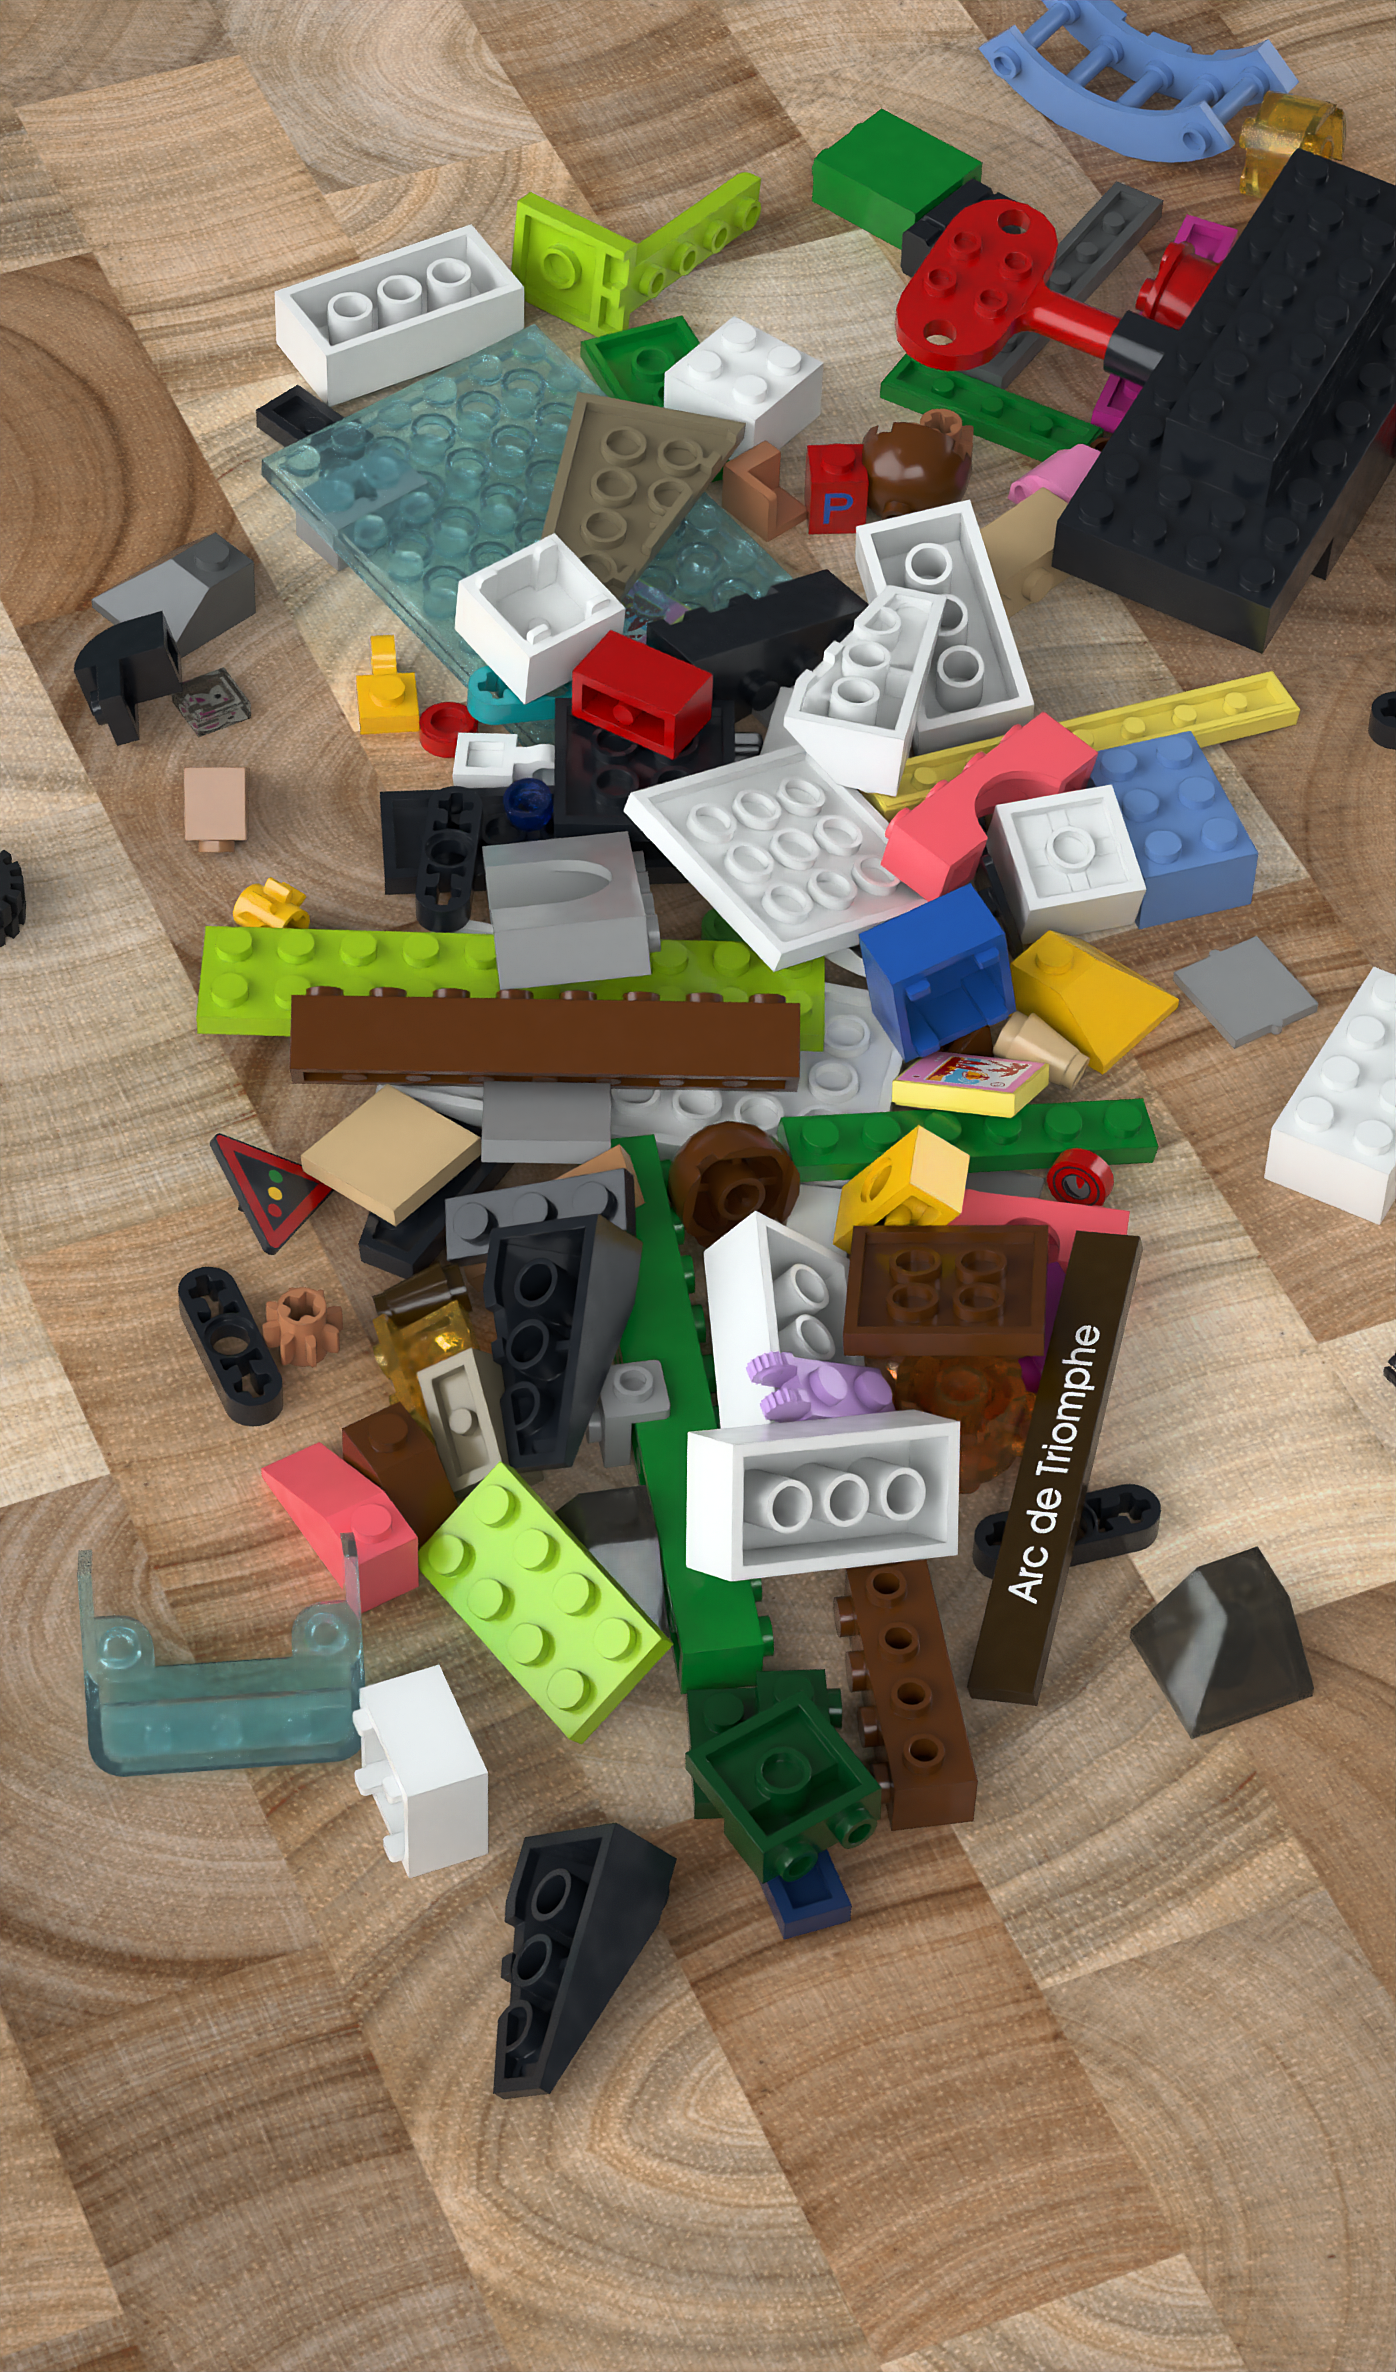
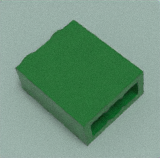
(888, 175)

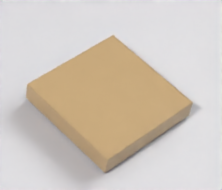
(391, 1154)

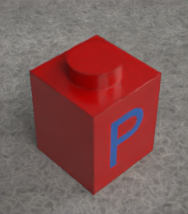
(835, 488)

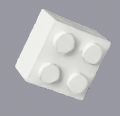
(749, 380)

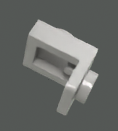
(629, 1396)

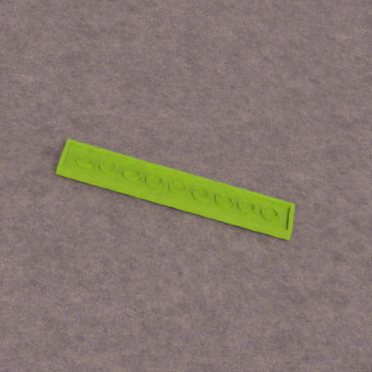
(256, 970)

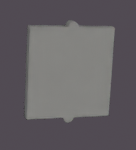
(1245, 992)

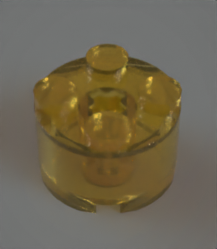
(1281, 127)

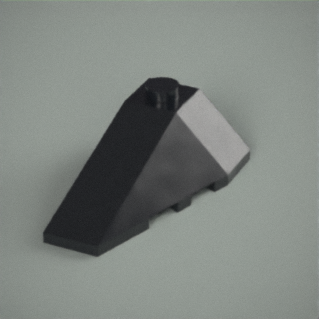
(558, 1316)
(580, 1920)

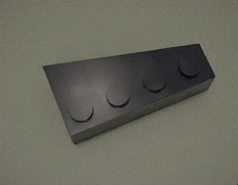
(762, 640)

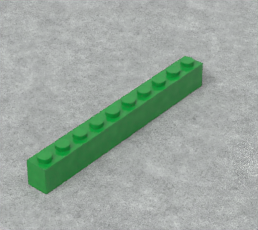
(710, 1619)

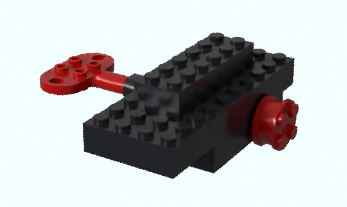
(1257, 399)

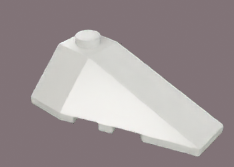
(867, 692)

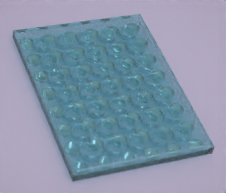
(466, 478)

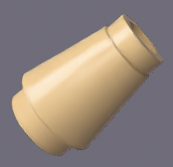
(1035, 1041)

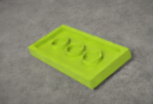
(541, 1603)

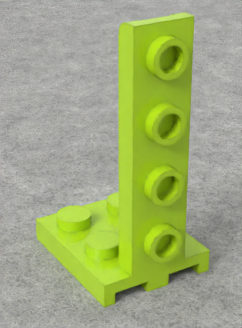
(602, 277)

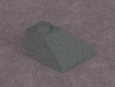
(197, 586)

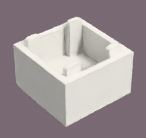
(536, 616)
(1066, 863)
(422, 1772)

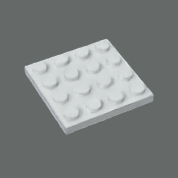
(777, 853)

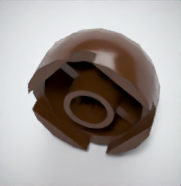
(912, 470)
(727, 1176)

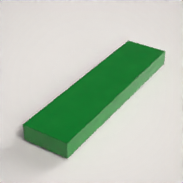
(989, 409)

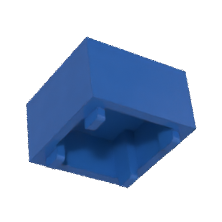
(938, 972)

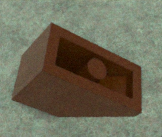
(404, 1464)

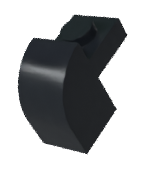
(127, 667)

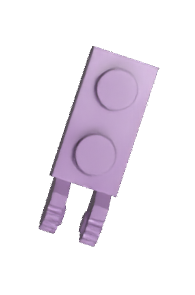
(818, 1388)

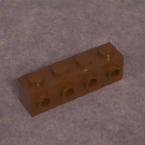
(907, 1695)

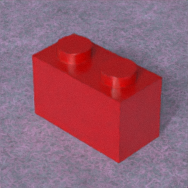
(642, 694)

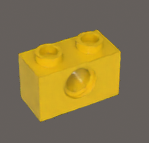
(908, 1185)

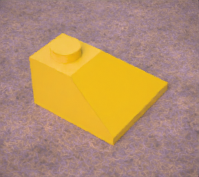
(1088, 997)

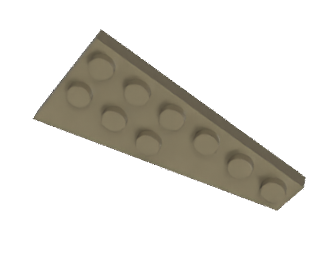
(631, 481)

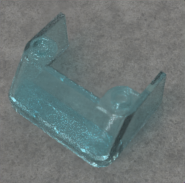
(225, 1711)

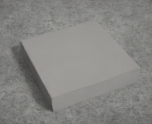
(545, 1122)

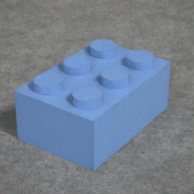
(1180, 828)

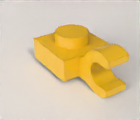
(386, 698)

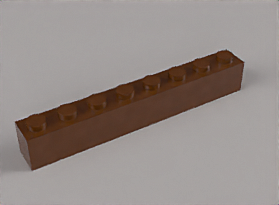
(545, 1040)

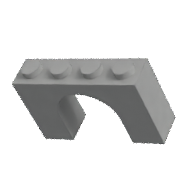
(570, 910)

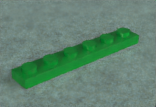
(1032, 1139)

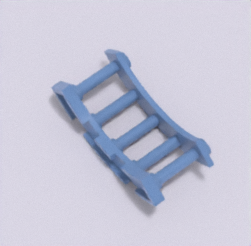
(1155, 63)

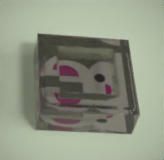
(212, 702)

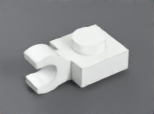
(498, 761)

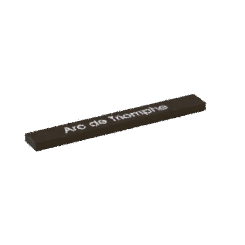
(1055, 1469)

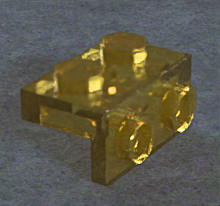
(419, 1347)

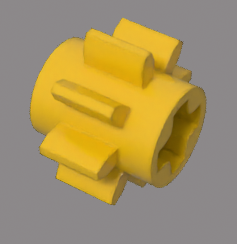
(271, 906)

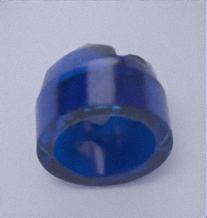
(535, 798)

